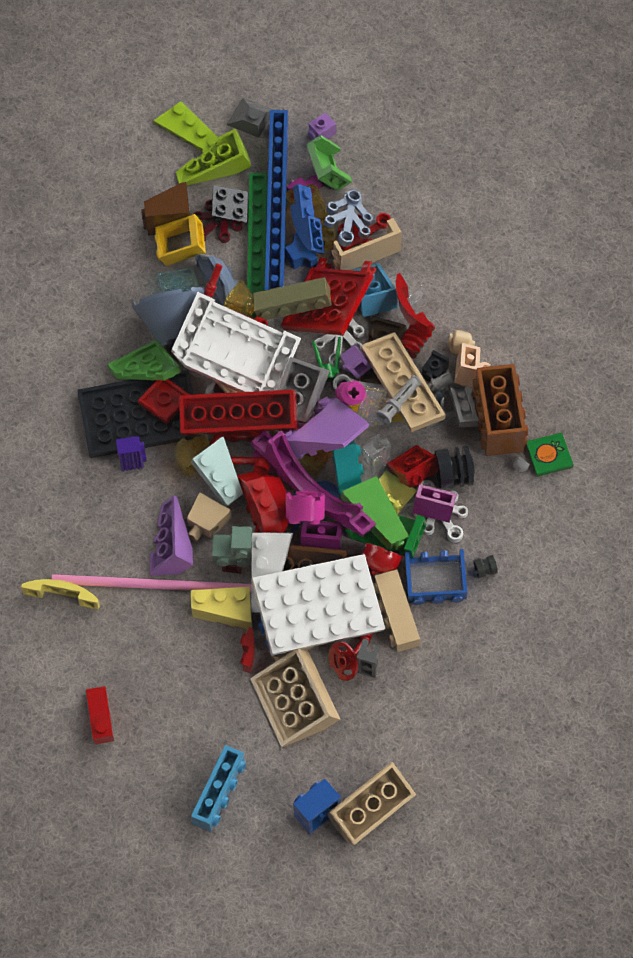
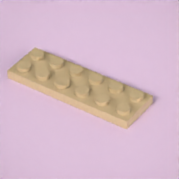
(393, 370)

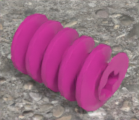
(357, 390)

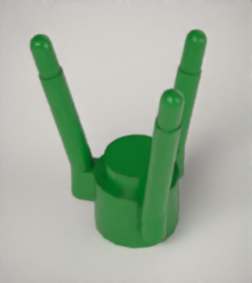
(332, 370)

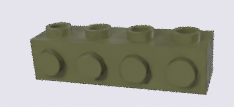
(292, 299)

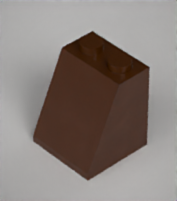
(165, 208)

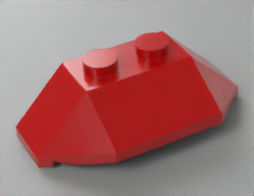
(266, 500)

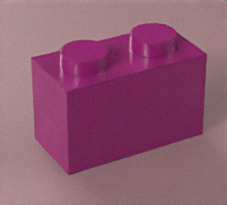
(434, 503)
(322, 535)

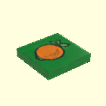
(549, 454)

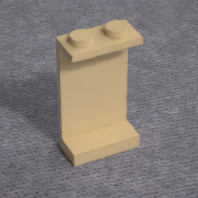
(369, 251)

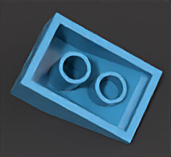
(380, 295)

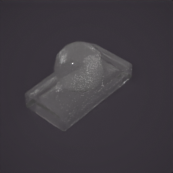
(415, 301)

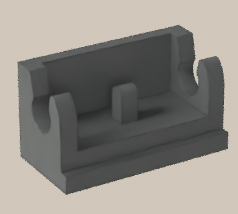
(367, 660)

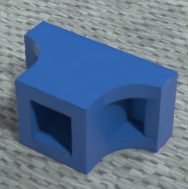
(299, 255)

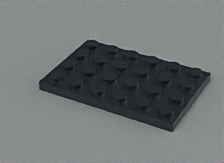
(114, 413)

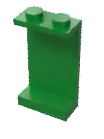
(413, 527)

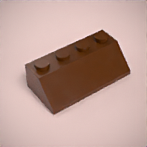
(303, 556)

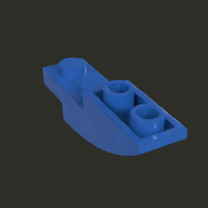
(306, 225)

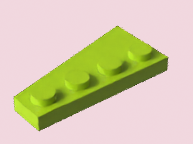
(186, 125)

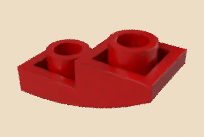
(248, 646)

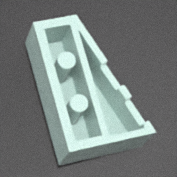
(218, 472)

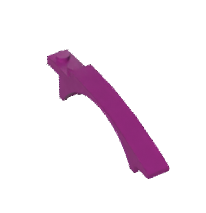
(281, 456)

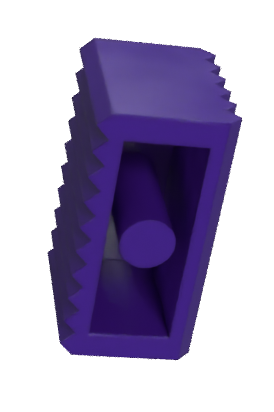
(131, 453)

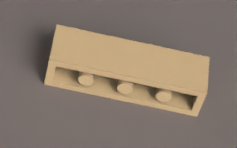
(397, 611)

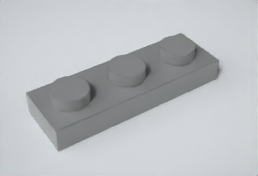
(463, 405)

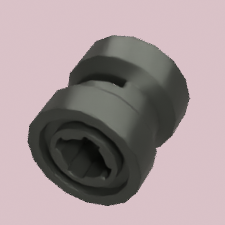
(485, 566)

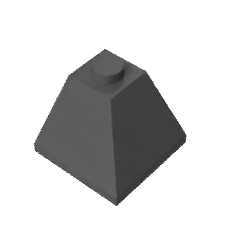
(250, 117)

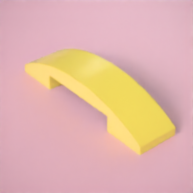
(37, 587)

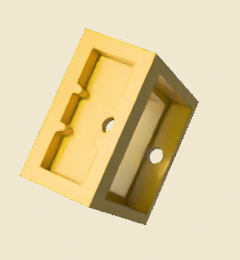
(163, 232)

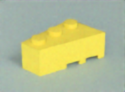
(223, 605)

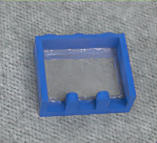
(436, 578)

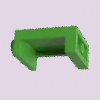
(322, 156)

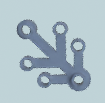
(353, 200)

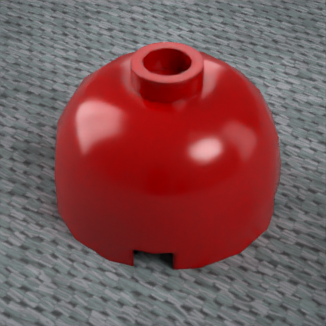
(380, 560)

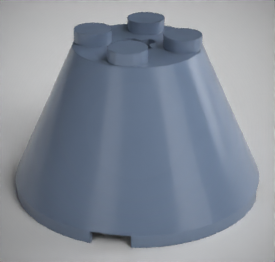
(166, 313)

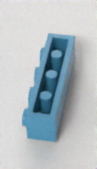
(216, 792)

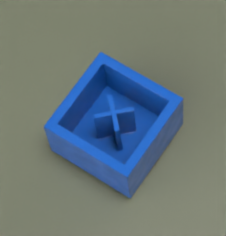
(313, 807)

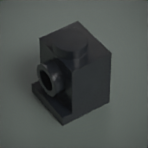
(440, 364)

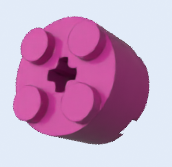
(305, 507)

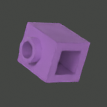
(322, 126)
(355, 361)

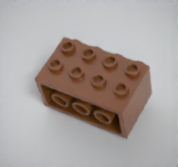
(499, 410)

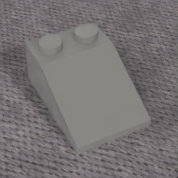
(307, 382)

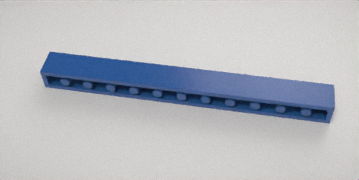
(276, 200)

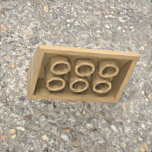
(295, 697)

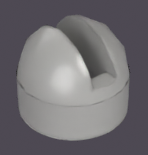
(518, 462)

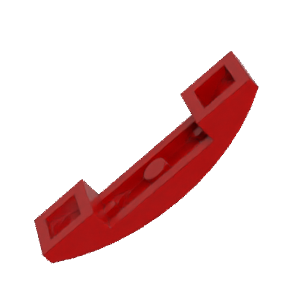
(417, 321)

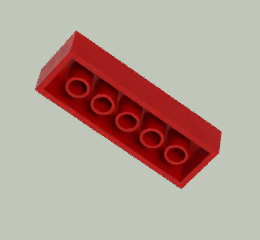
(238, 412)

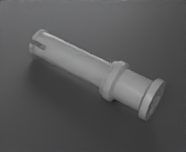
(393, 406)

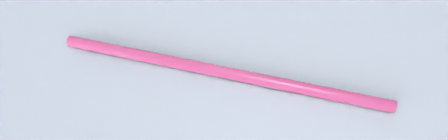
(145, 583)

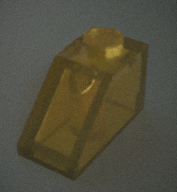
(240, 299)

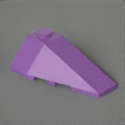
(174, 547)

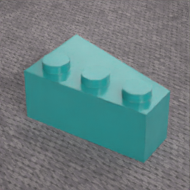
(347, 466)

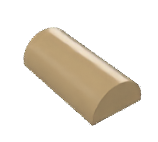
(371, 804)

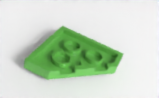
(145, 363)

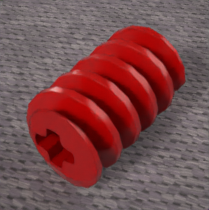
(413, 340)

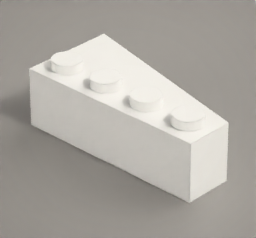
(268, 556)

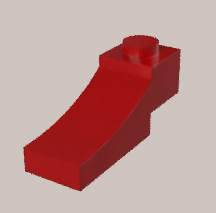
(99, 715)

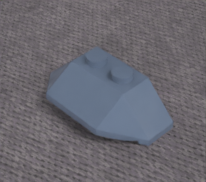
(225, 282)

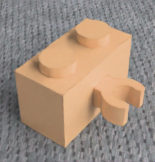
(467, 364)

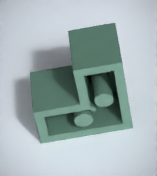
(233, 548)

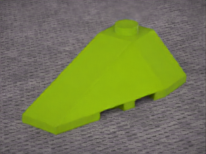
(220, 160)

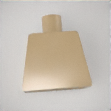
(206, 517)

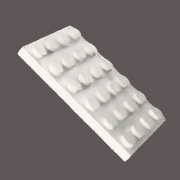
(317, 604)

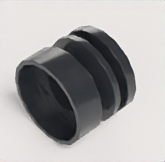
(454, 468)

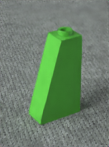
(379, 508)

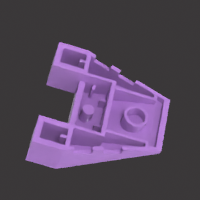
(329, 430)

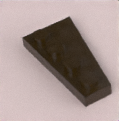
(380, 328)

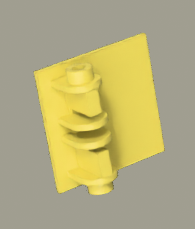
(396, 491)

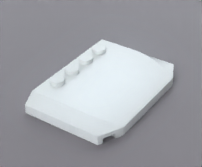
(233, 347)

